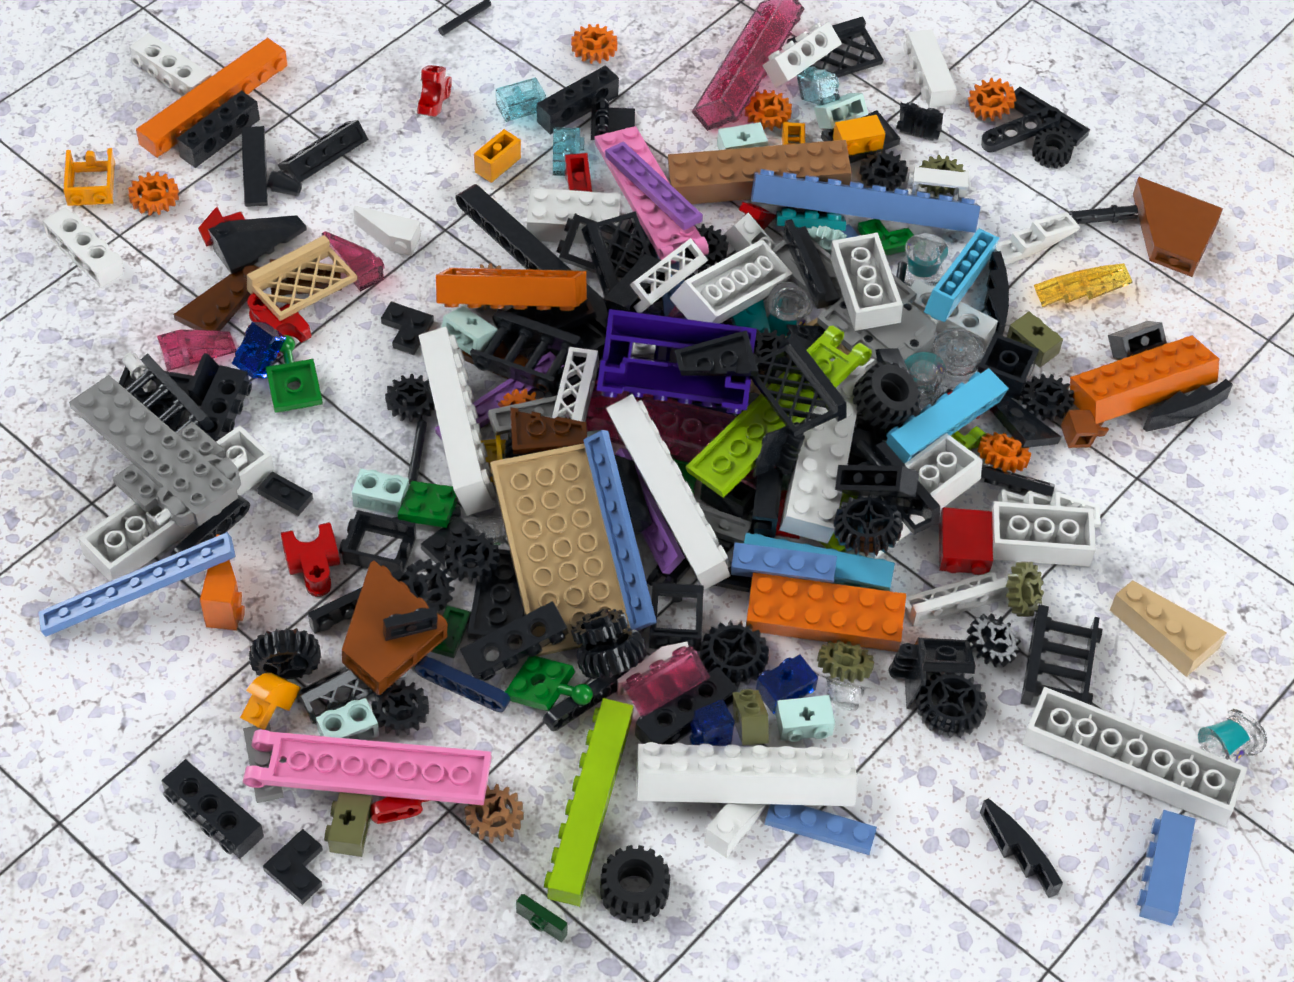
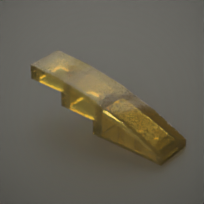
(1086, 282)

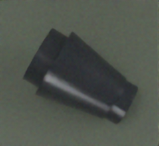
(282, 183)

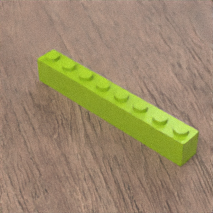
(590, 803)

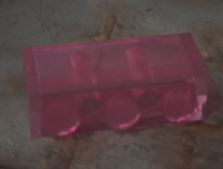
(665, 680)

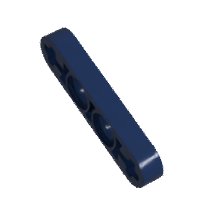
(462, 684)

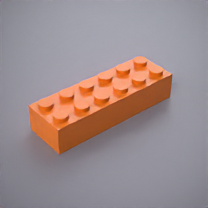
(511, 287)
(1144, 379)
(826, 612)

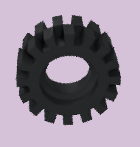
(1056, 139)

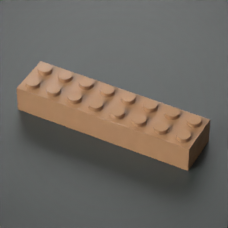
(730, 172)

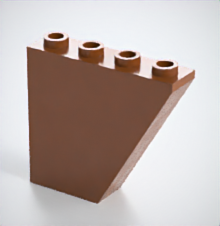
(1174, 225)
(365, 649)

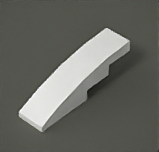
(1038, 237)
(1056, 500)

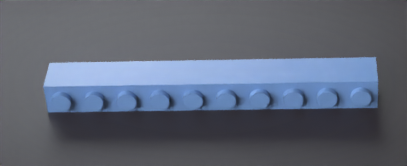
(865, 202)

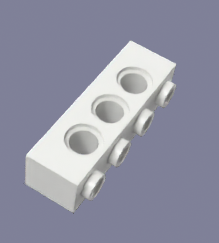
(801, 54)
(167, 64)
(83, 247)
(962, 316)

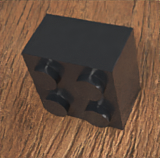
(1010, 363)

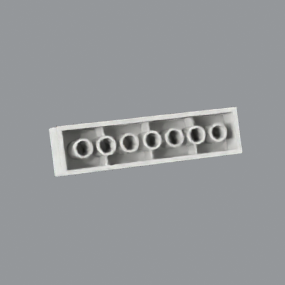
(457, 421)
(811, 488)
(670, 491)
(132, 537)
(1135, 756)
(746, 774)

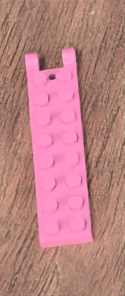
(658, 226)
(371, 768)

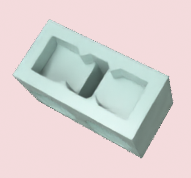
(379, 491)
(344, 720)

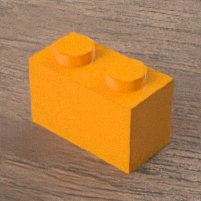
(860, 134)
(497, 155)

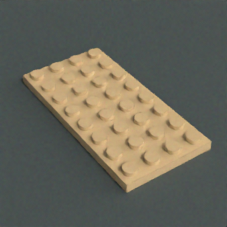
(557, 536)

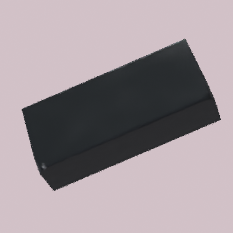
(203, 378)

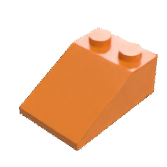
(221, 598)

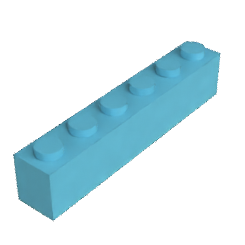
(961, 275)
(947, 415)
(850, 568)

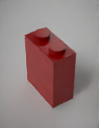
(965, 541)

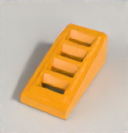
(790, 128)

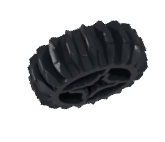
(883, 528)
(285, 653)
(612, 656)
(737, 665)
(950, 711)

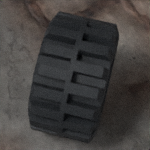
(876, 405)
(634, 863)

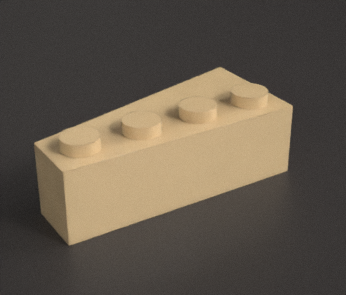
(1166, 627)

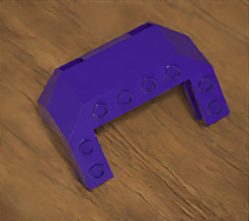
(661, 375)

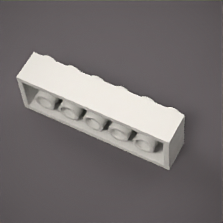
(731, 284)
(944, 471)

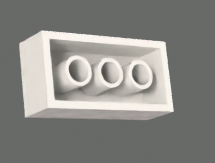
(552, 207)
(866, 281)
(1043, 533)

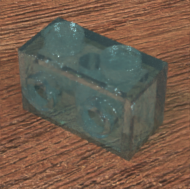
(818, 86)
(519, 99)
(565, 142)

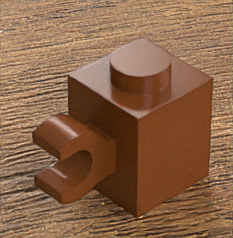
(1081, 429)

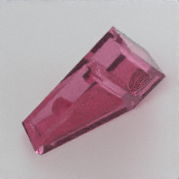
(359, 259)
(187, 346)

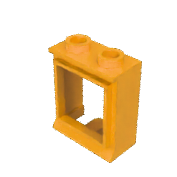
(93, 194)

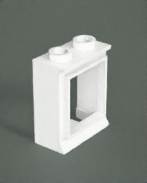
(938, 177)

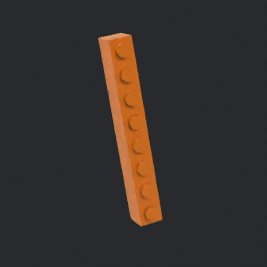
(243, 74)

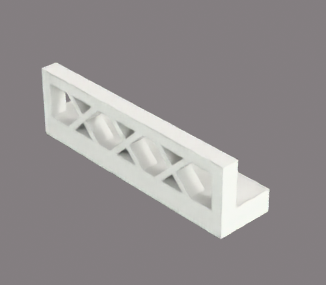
(670, 282)
(585, 386)
(955, 602)

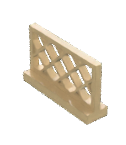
(291, 266)

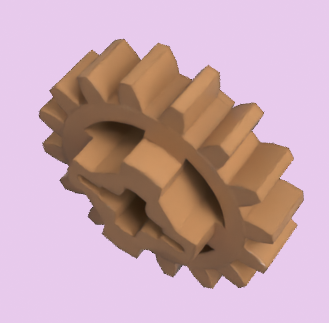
(494, 822)

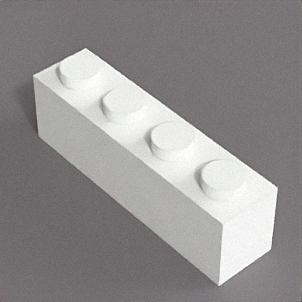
(930, 68)

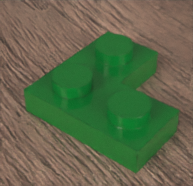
(892, 242)

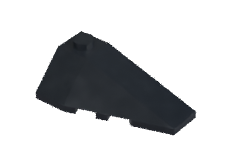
(243, 241)

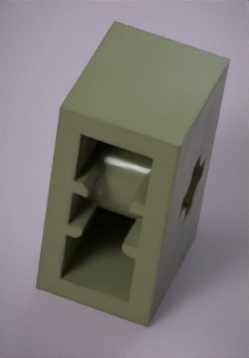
(1034, 333)
(750, 717)
(344, 836)

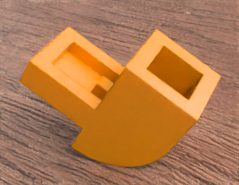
(268, 693)

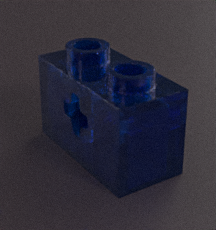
(258, 349)
(787, 681)
(712, 725)

